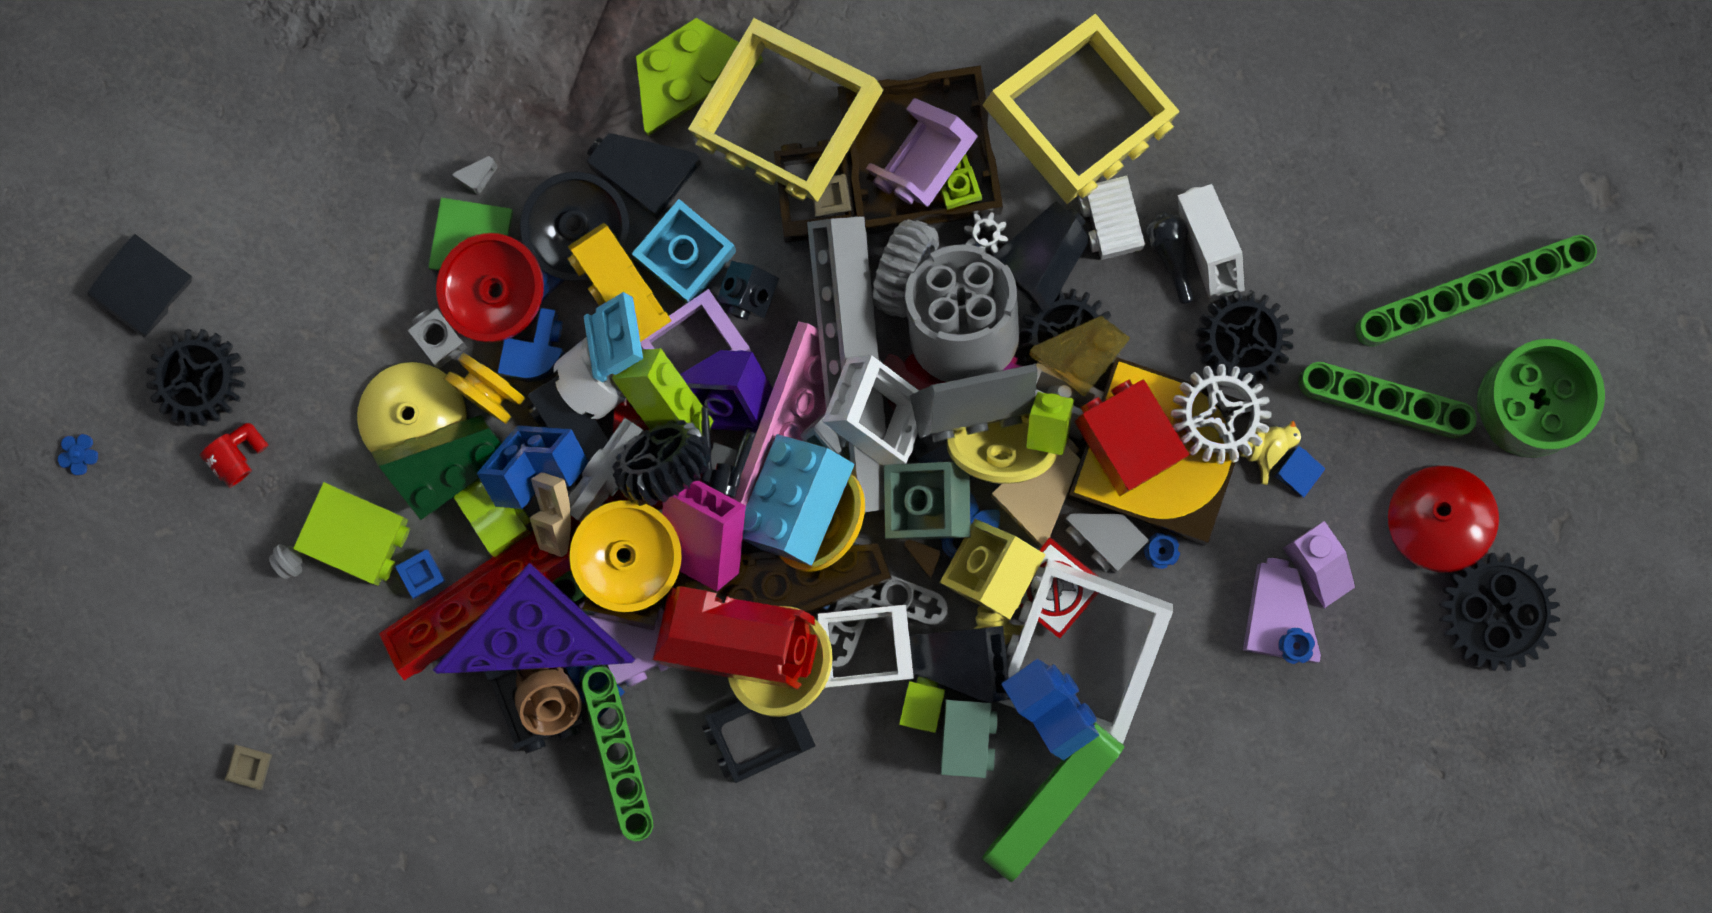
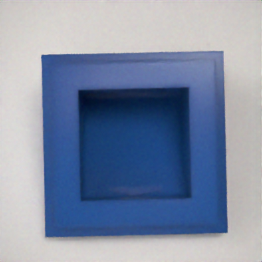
(1300, 471)

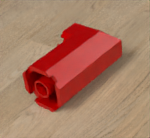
(735, 638)

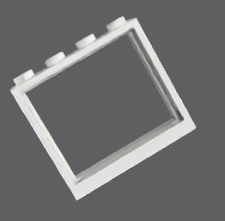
(1148, 651)

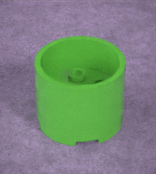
(1566, 385)

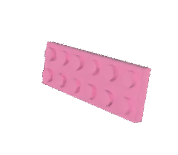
(792, 406)

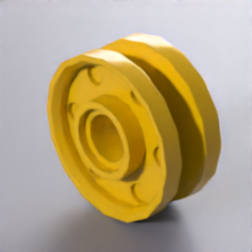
(484, 388)

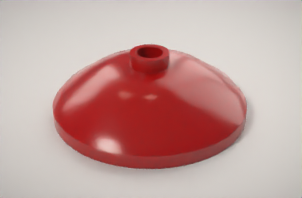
(468, 281)
(1437, 540)

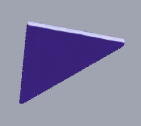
(532, 629)

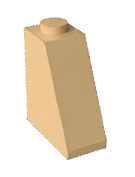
(1039, 500)

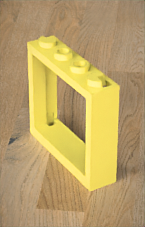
(756, 38)
(1037, 147)

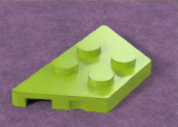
(681, 71)

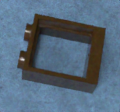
(793, 155)

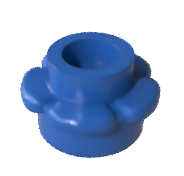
(1152, 553)
(1306, 643)

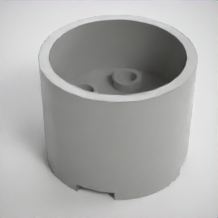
(965, 339)

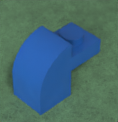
(535, 360)

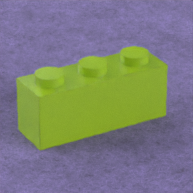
(659, 391)

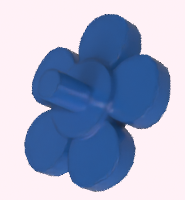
(78, 454)

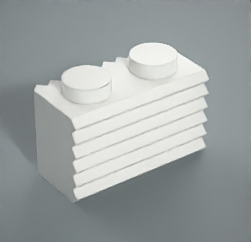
(1112, 219)

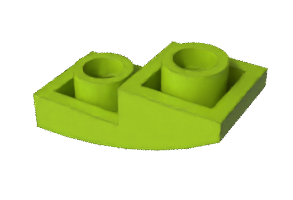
(961, 186)

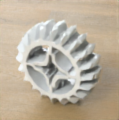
(1224, 430)

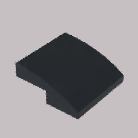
(139, 285)

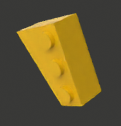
(613, 273)

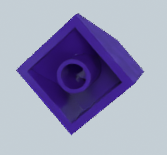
(731, 389)

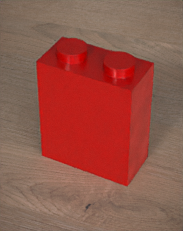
(1130, 436)

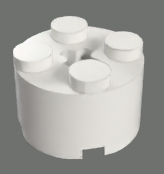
(580, 388)

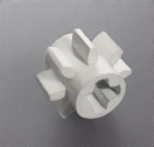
(989, 225)

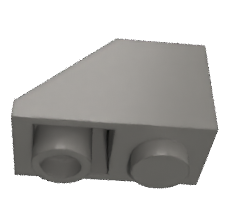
(1108, 536)

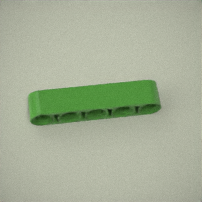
(1404, 397)
(616, 769)
(1051, 805)

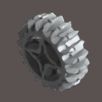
(902, 256)

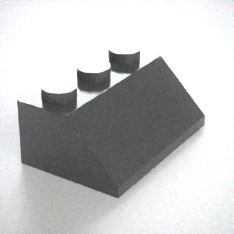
(975, 403)

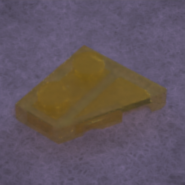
(1082, 353)

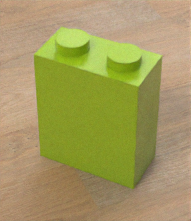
(352, 534)

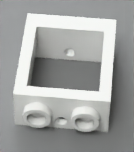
(849, 402)
(901, 643)

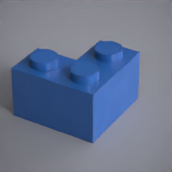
(524, 456)
(1051, 704)

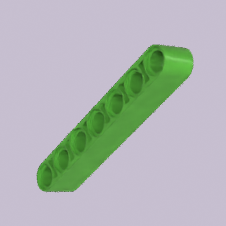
(1491, 283)

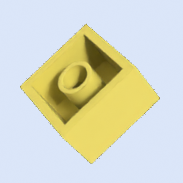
(992, 568)

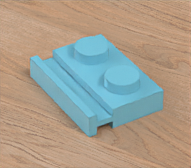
(613, 337)

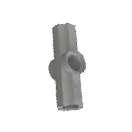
(598, 474)

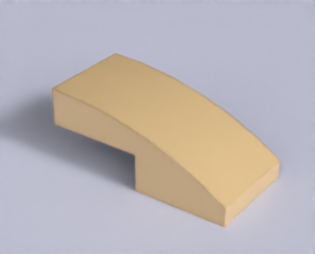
(553, 522)

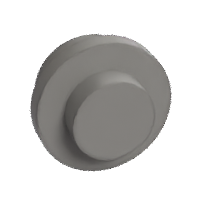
(286, 561)

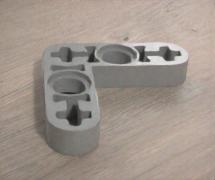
(865, 601)

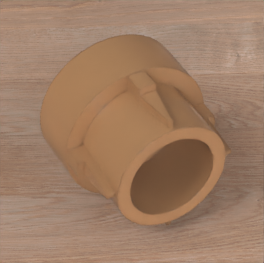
(546, 700)

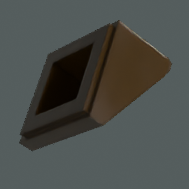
(923, 555)

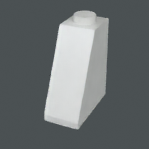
(1212, 242)

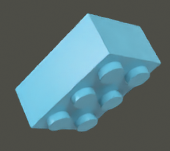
(795, 499)

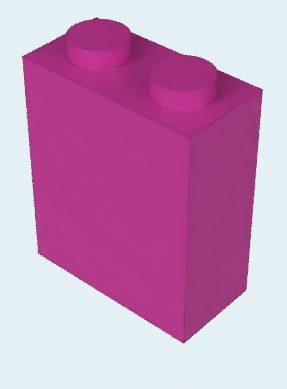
(708, 533)

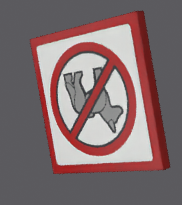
(1065, 599)

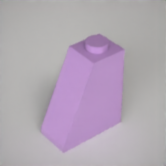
(1322, 563)
(1275, 608)

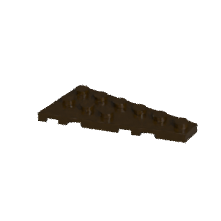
(771, 581)

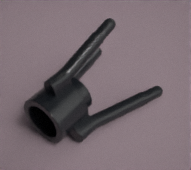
(726, 477)

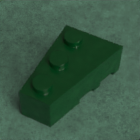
(438, 465)

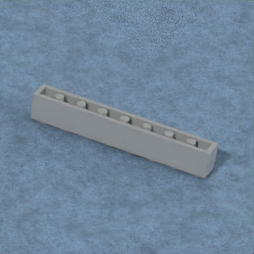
(847, 330)

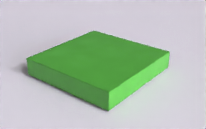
(462, 220)

